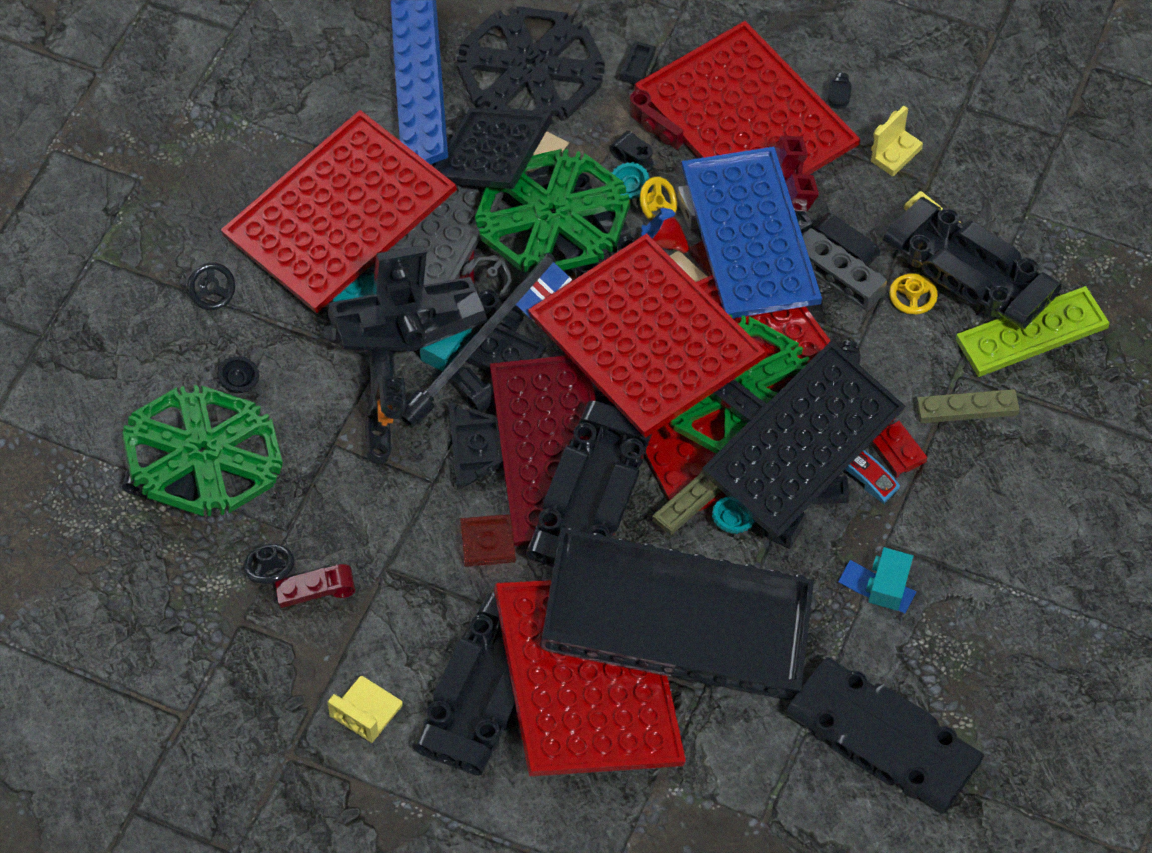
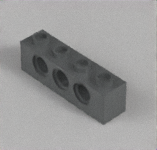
(847, 279)

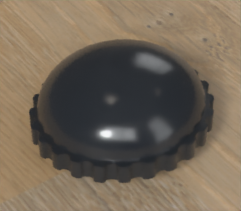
(238, 374)

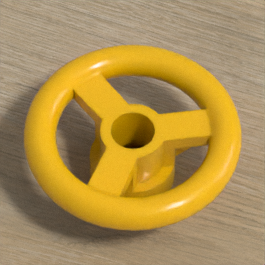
(655, 200)
(914, 287)

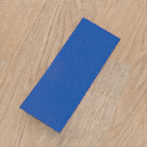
(857, 579)

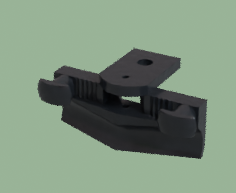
(402, 309)

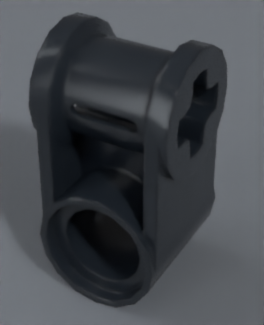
(632, 149)

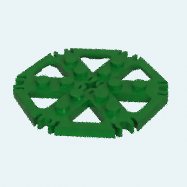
(569, 210)
(756, 380)
(206, 465)

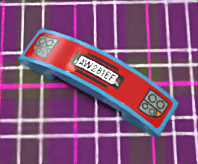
(875, 477)

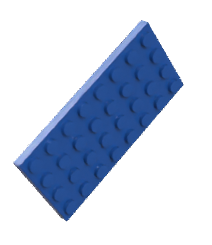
(751, 233)

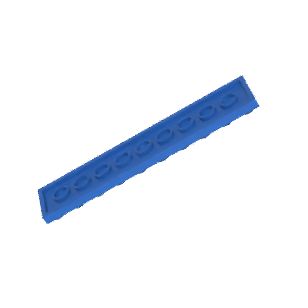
(419, 78)

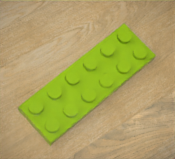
(1060, 323)

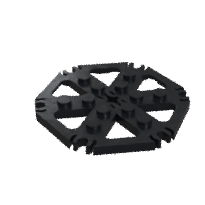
(523, 51)

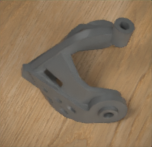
(498, 264)

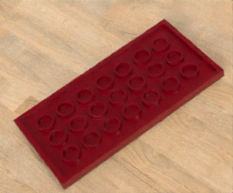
(536, 419)

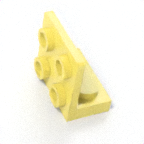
(893, 145)
(364, 708)

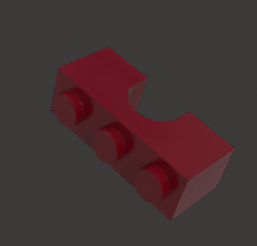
(791, 156)

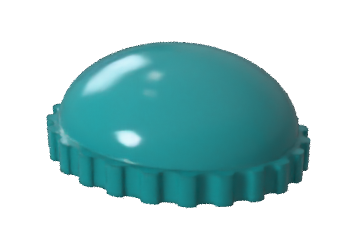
(633, 177)
(731, 517)

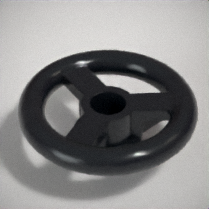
(210, 277)
(269, 560)

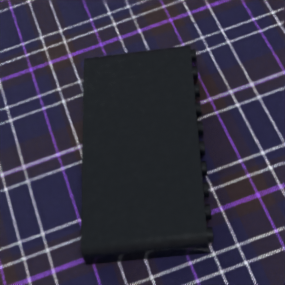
(677, 614)

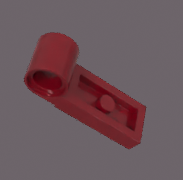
(653, 121)
(316, 584)

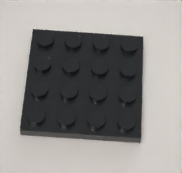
(493, 147)

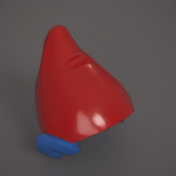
(666, 231)

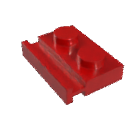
(898, 449)

